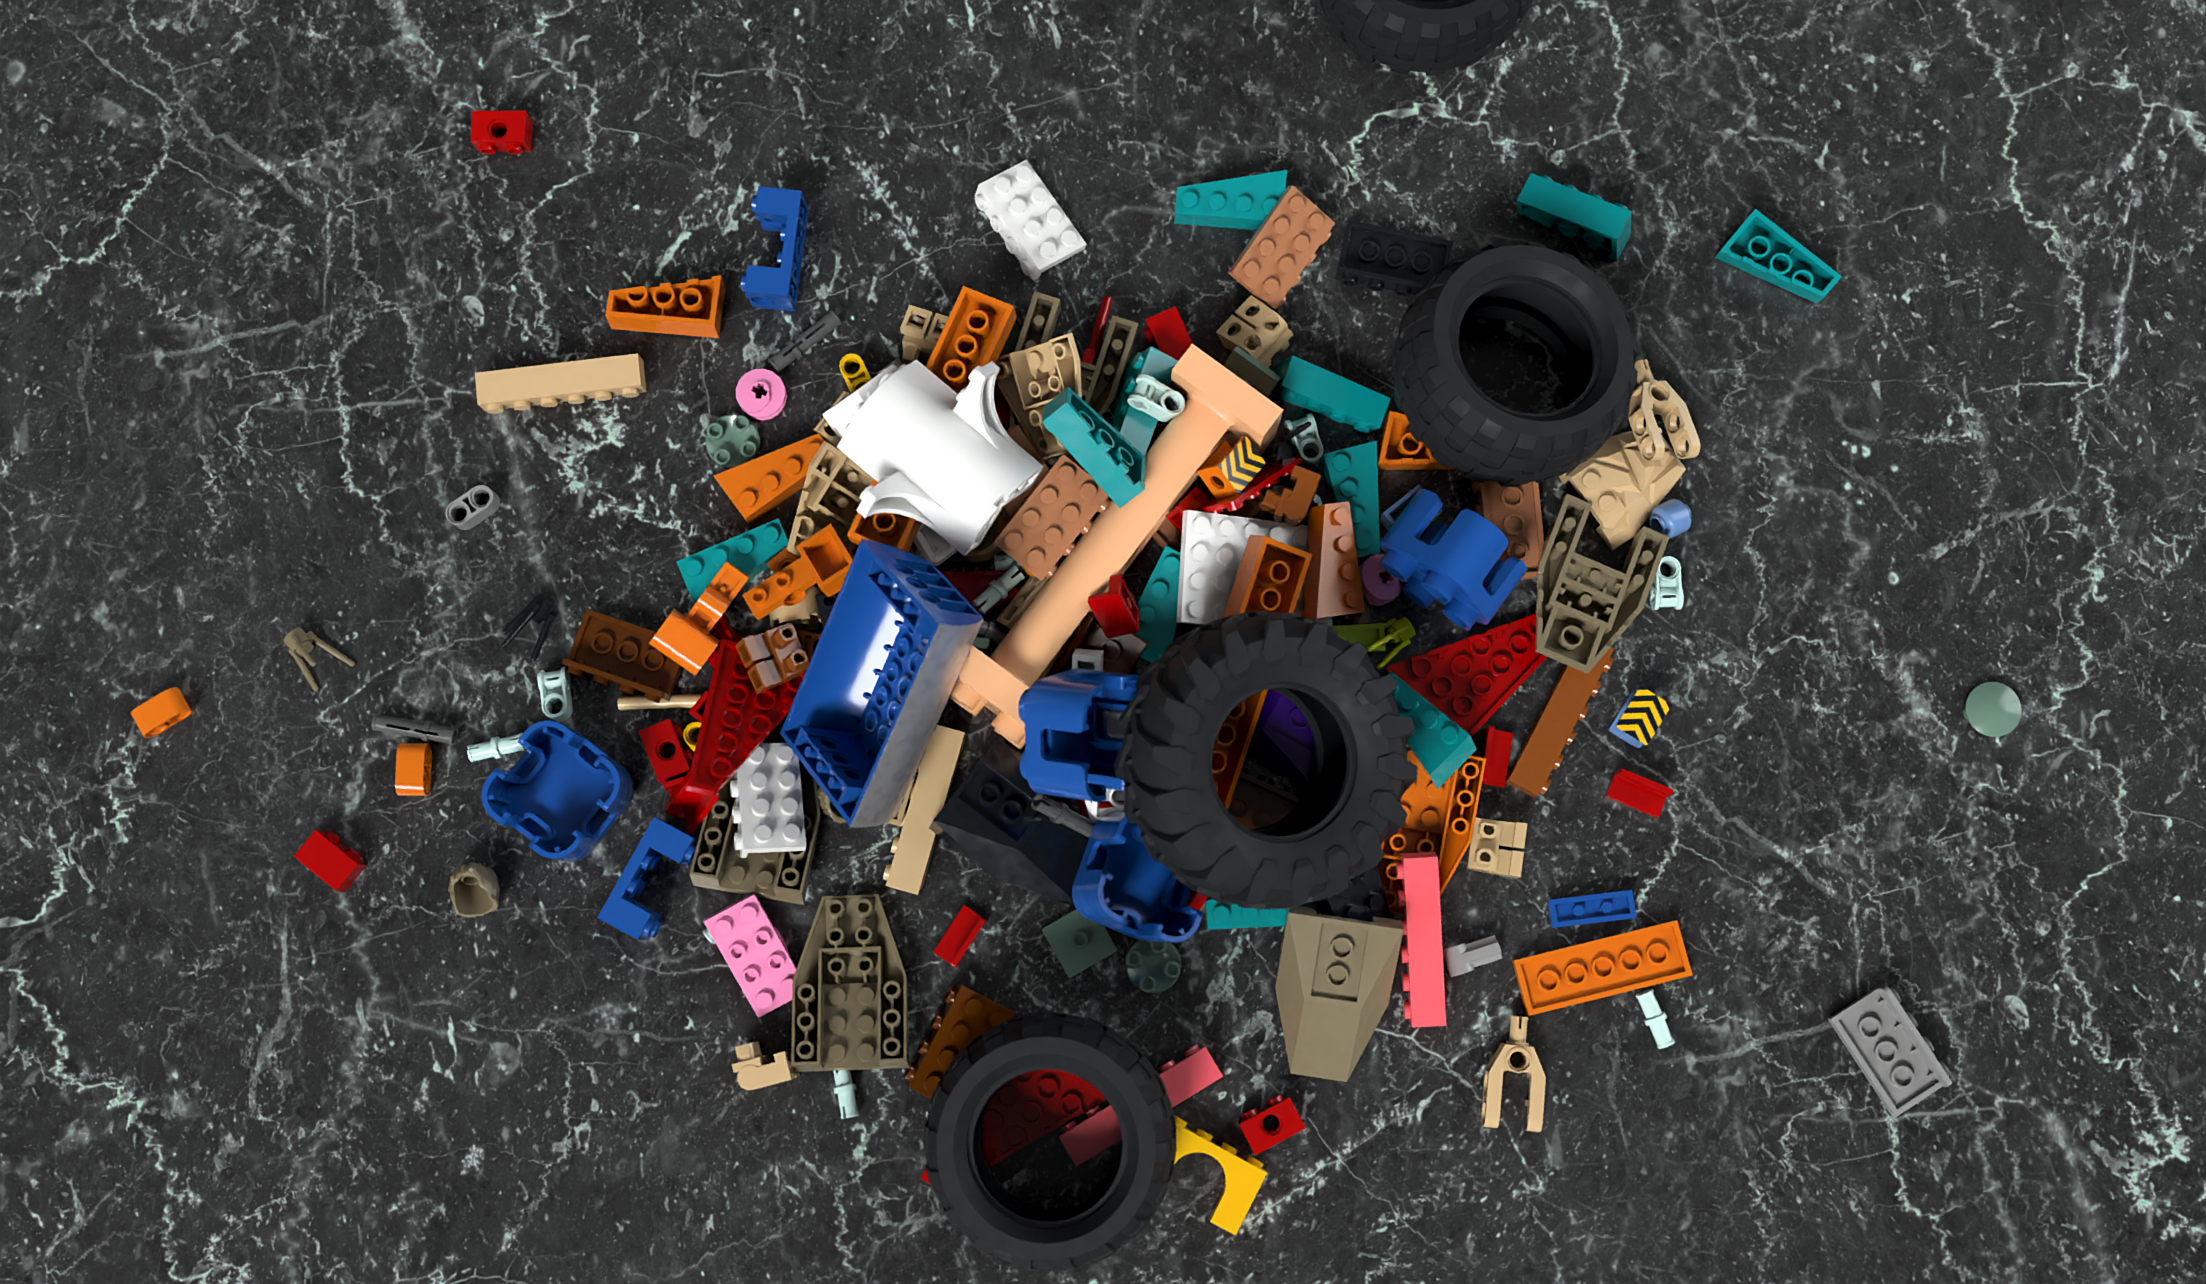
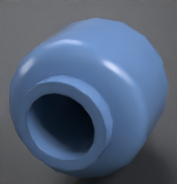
(1671, 518)

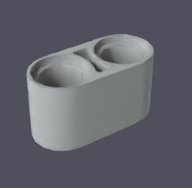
(471, 503)

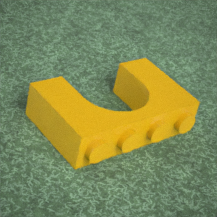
(1241, 1175)

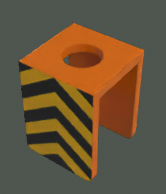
(1230, 469)

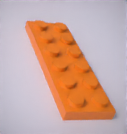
(1602, 968)

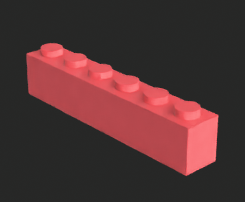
(1422, 939)
(1101, 1125)

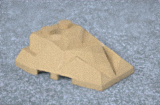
(1623, 486)
(828, 496)

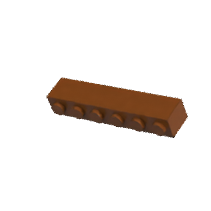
(1555, 727)

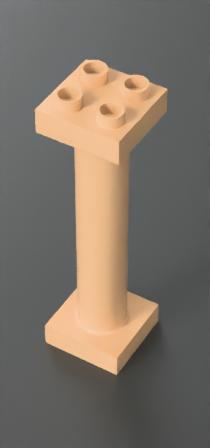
(1215, 410)

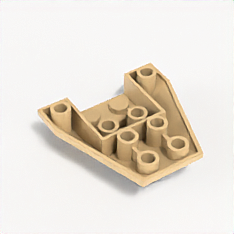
(1035, 378)

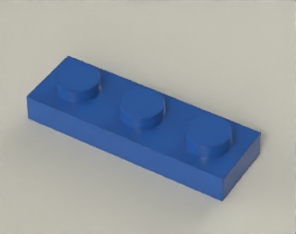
(1591, 908)

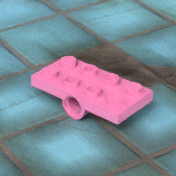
(754, 953)

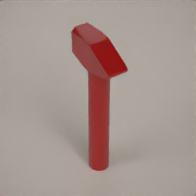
(1091, 353)

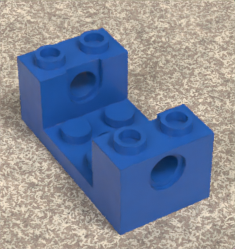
(786, 213)
(620, 907)

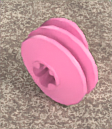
(753, 383)
(1378, 584)

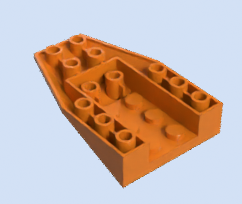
(1435, 822)

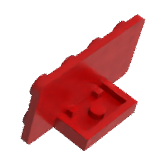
(1264, 478)

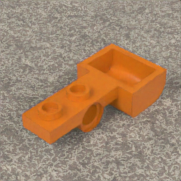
(822, 562)
(688, 637)

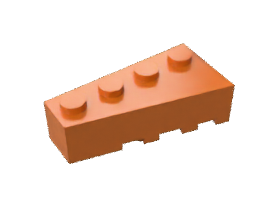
(675, 309)
(1401, 450)
(769, 479)
(1333, 572)

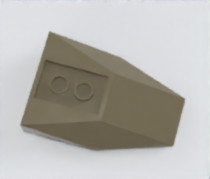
(767, 874)
(1333, 988)
(850, 991)

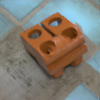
(1293, 506)
(781, 645)

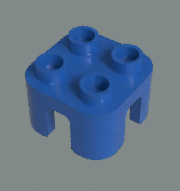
(1450, 563)
(1067, 732)
(559, 792)
(1128, 889)

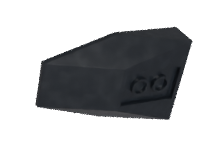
(1002, 834)

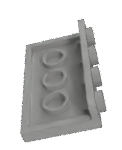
(1890, 1049)

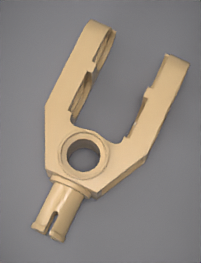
(1659, 398)
(1494, 1077)

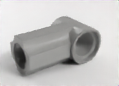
(1464, 957)

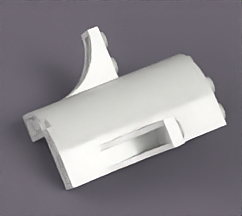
(937, 453)

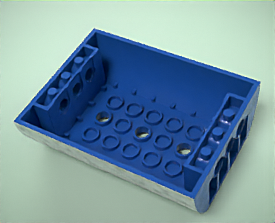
(879, 681)

